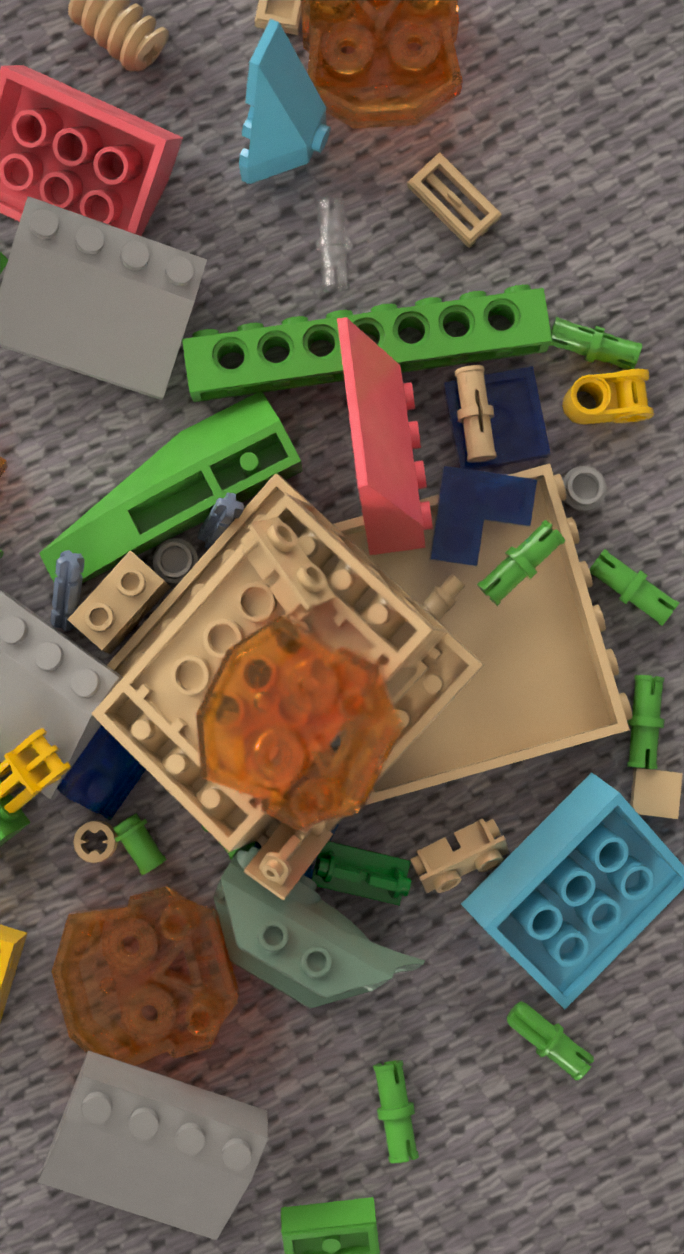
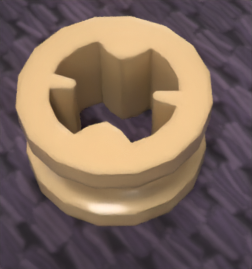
(96, 855)

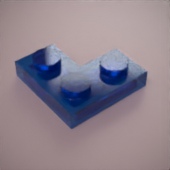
(469, 500)

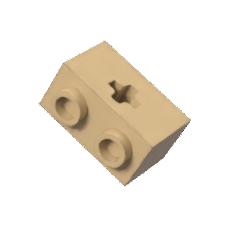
(119, 603)

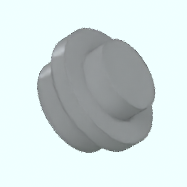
(584, 488)
(174, 560)

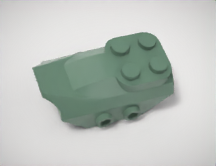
(299, 942)

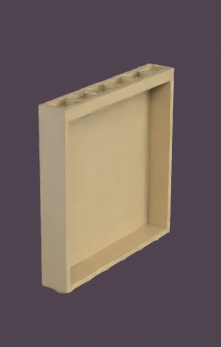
(541, 650)

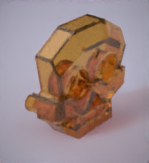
(383, 78)
(261, 704)
(107, 986)

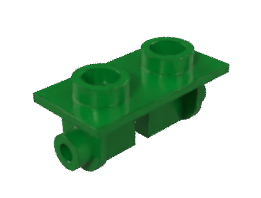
(362, 873)

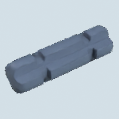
(219, 519)
(66, 589)

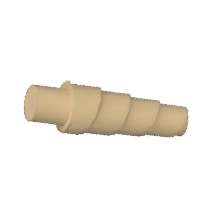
(443, 597)

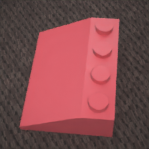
(78, 152)
(383, 445)

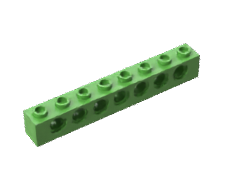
(519, 304)

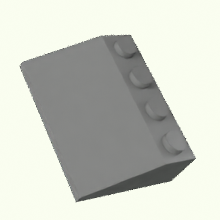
(96, 298)
(47, 685)
(155, 1146)

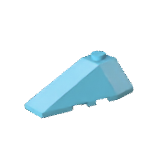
(284, 113)

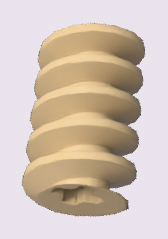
(121, 30)

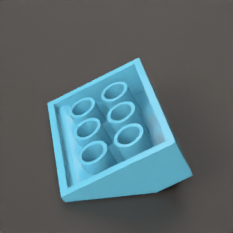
(578, 889)

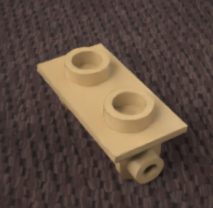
(274, 548)
(476, 852)
(287, 856)

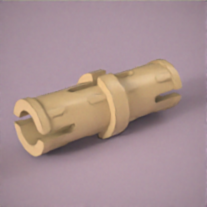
(475, 413)

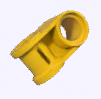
(618, 398)

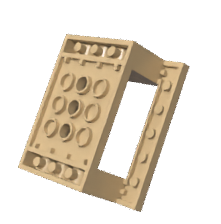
(226, 600)

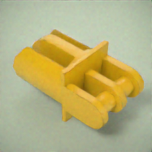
(34, 766)

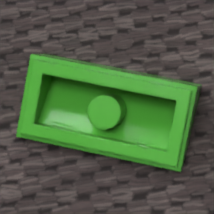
(331, 1228)

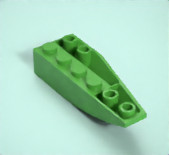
(180, 485)

